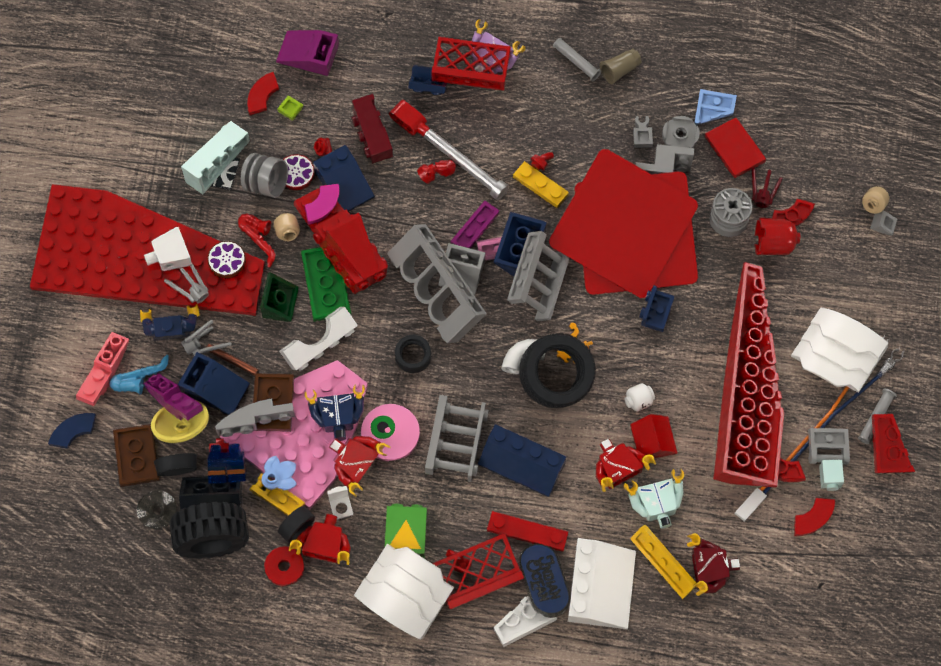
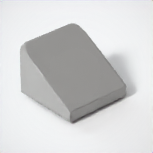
(883, 223)

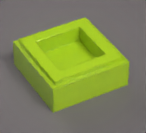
(290, 108)

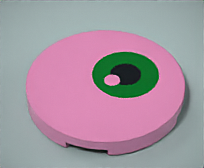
(392, 426)

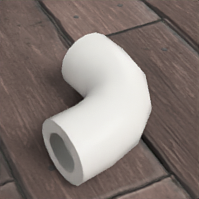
(513, 357)

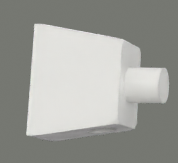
(169, 251)

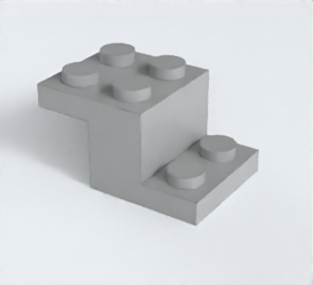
(668, 159)

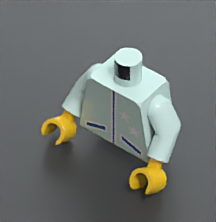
(657, 499)

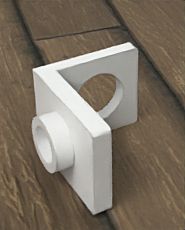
(340, 495)

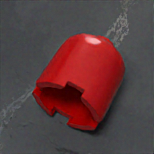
(775, 237)

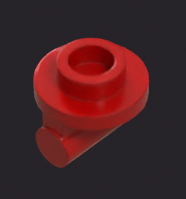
(322, 146)

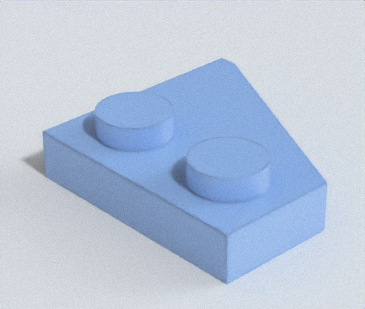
(714, 106)

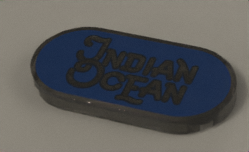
(544, 580)

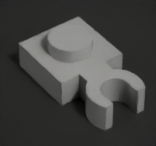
(642, 135)

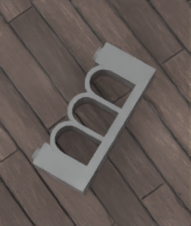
(404, 256)

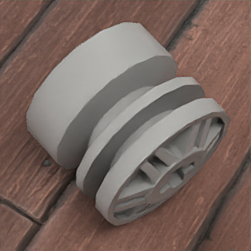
(264, 175)
(730, 212)

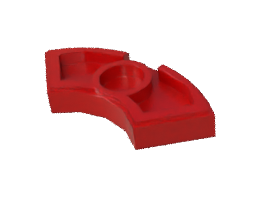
(261, 92)
(796, 213)
(790, 471)
(815, 518)

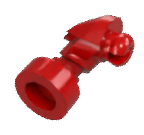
(428, 172)

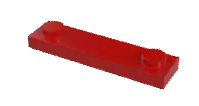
(527, 531)

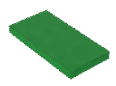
(324, 284)

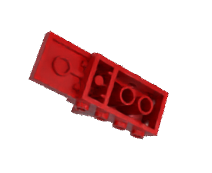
(346, 245)

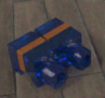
(226, 463)

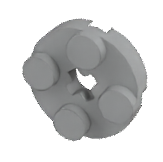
(677, 124)

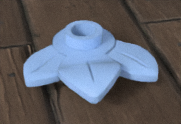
(281, 472)

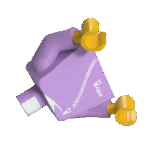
(488, 38)

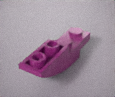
(171, 397)

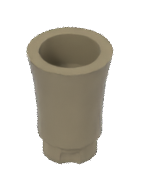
(620, 65)

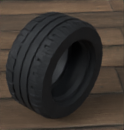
(584, 365)

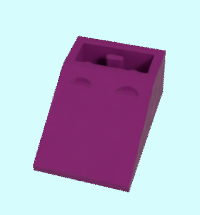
(309, 50)

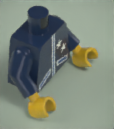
(169, 327)
(337, 412)

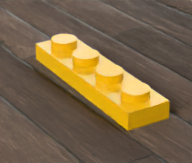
(663, 561)

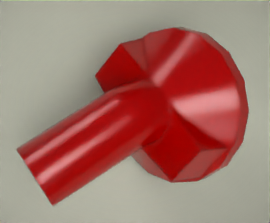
(539, 162)
(461, 561)

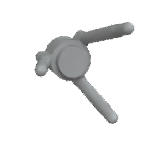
(199, 291)
(191, 344)

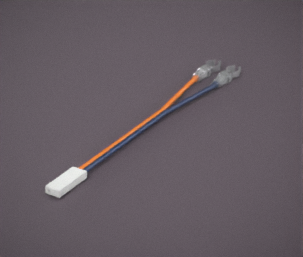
(758, 496)

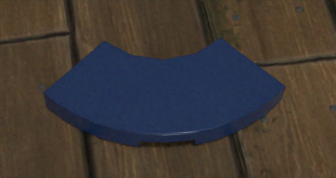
(71, 429)

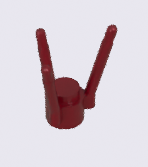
(763, 198)

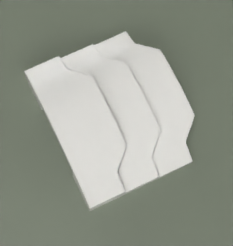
(840, 349)
(404, 590)

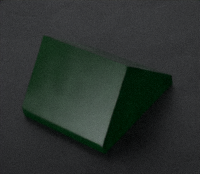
(278, 298)

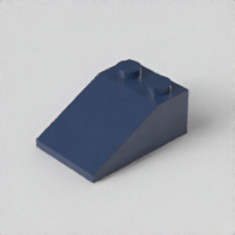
(342, 169)

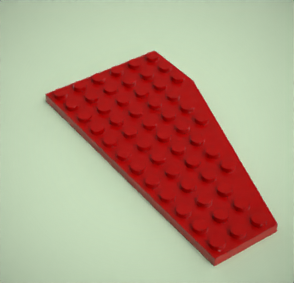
(97, 249)

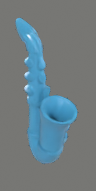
(130, 380)

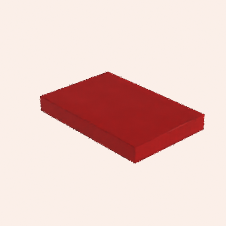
(735, 147)

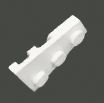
(520, 623)

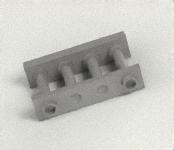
(525, 278)
(437, 444)

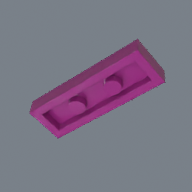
(475, 225)

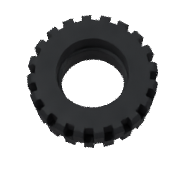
(209, 530)

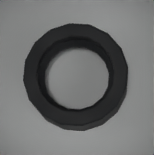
(409, 340)
(296, 523)

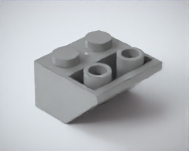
(468, 264)

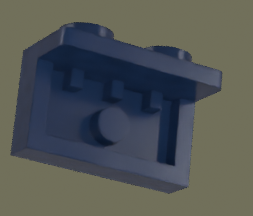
(422, 81)
(657, 309)

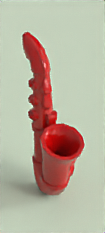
(252, 227)

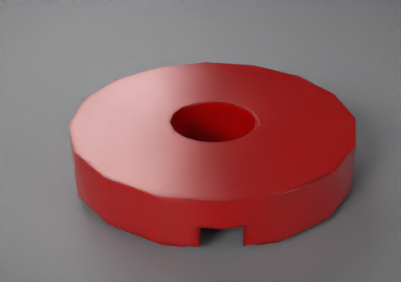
(280, 555)

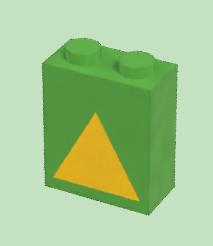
(406, 527)

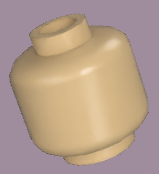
(875, 200)
(286, 227)

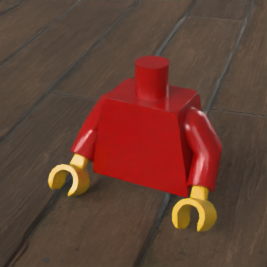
(323, 541)

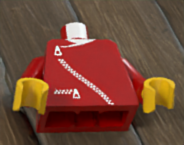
(355, 459)
(619, 464)

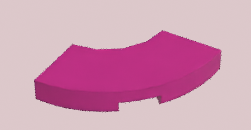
(323, 204)

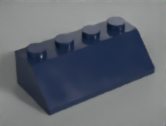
(522, 460)

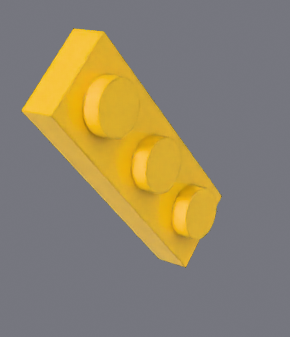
(540, 184)

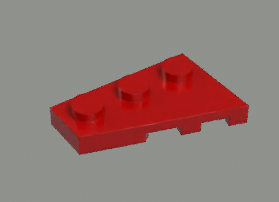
(889, 450)

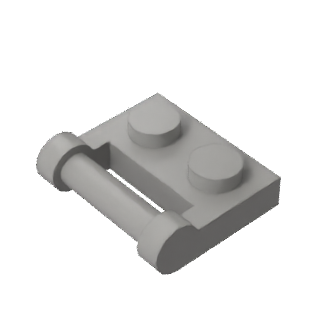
(828, 439)

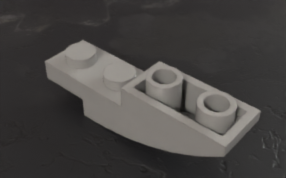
(245, 418)

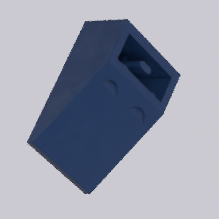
(213, 384)

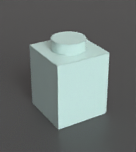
(831, 474)

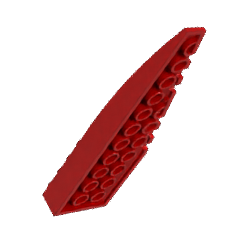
(751, 398)

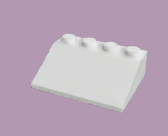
(601, 584)

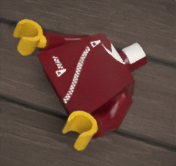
(710, 565)

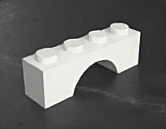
(337, 325)

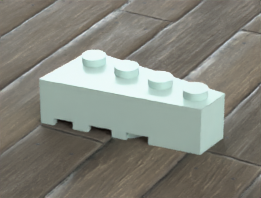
(214, 157)

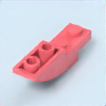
(103, 370)

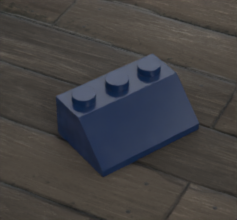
(514, 240)

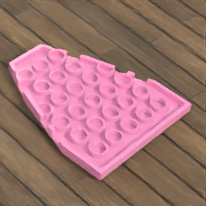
(307, 442)

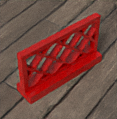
(466, 77)
(488, 585)

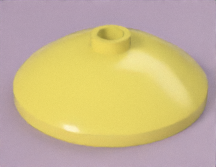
(172, 430)

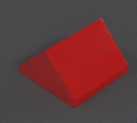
(654, 436)

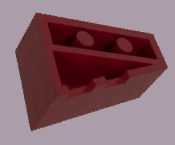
(371, 129)

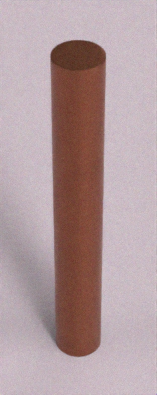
(233, 360)

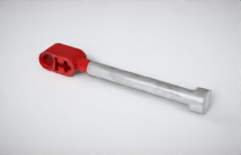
(414, 122)

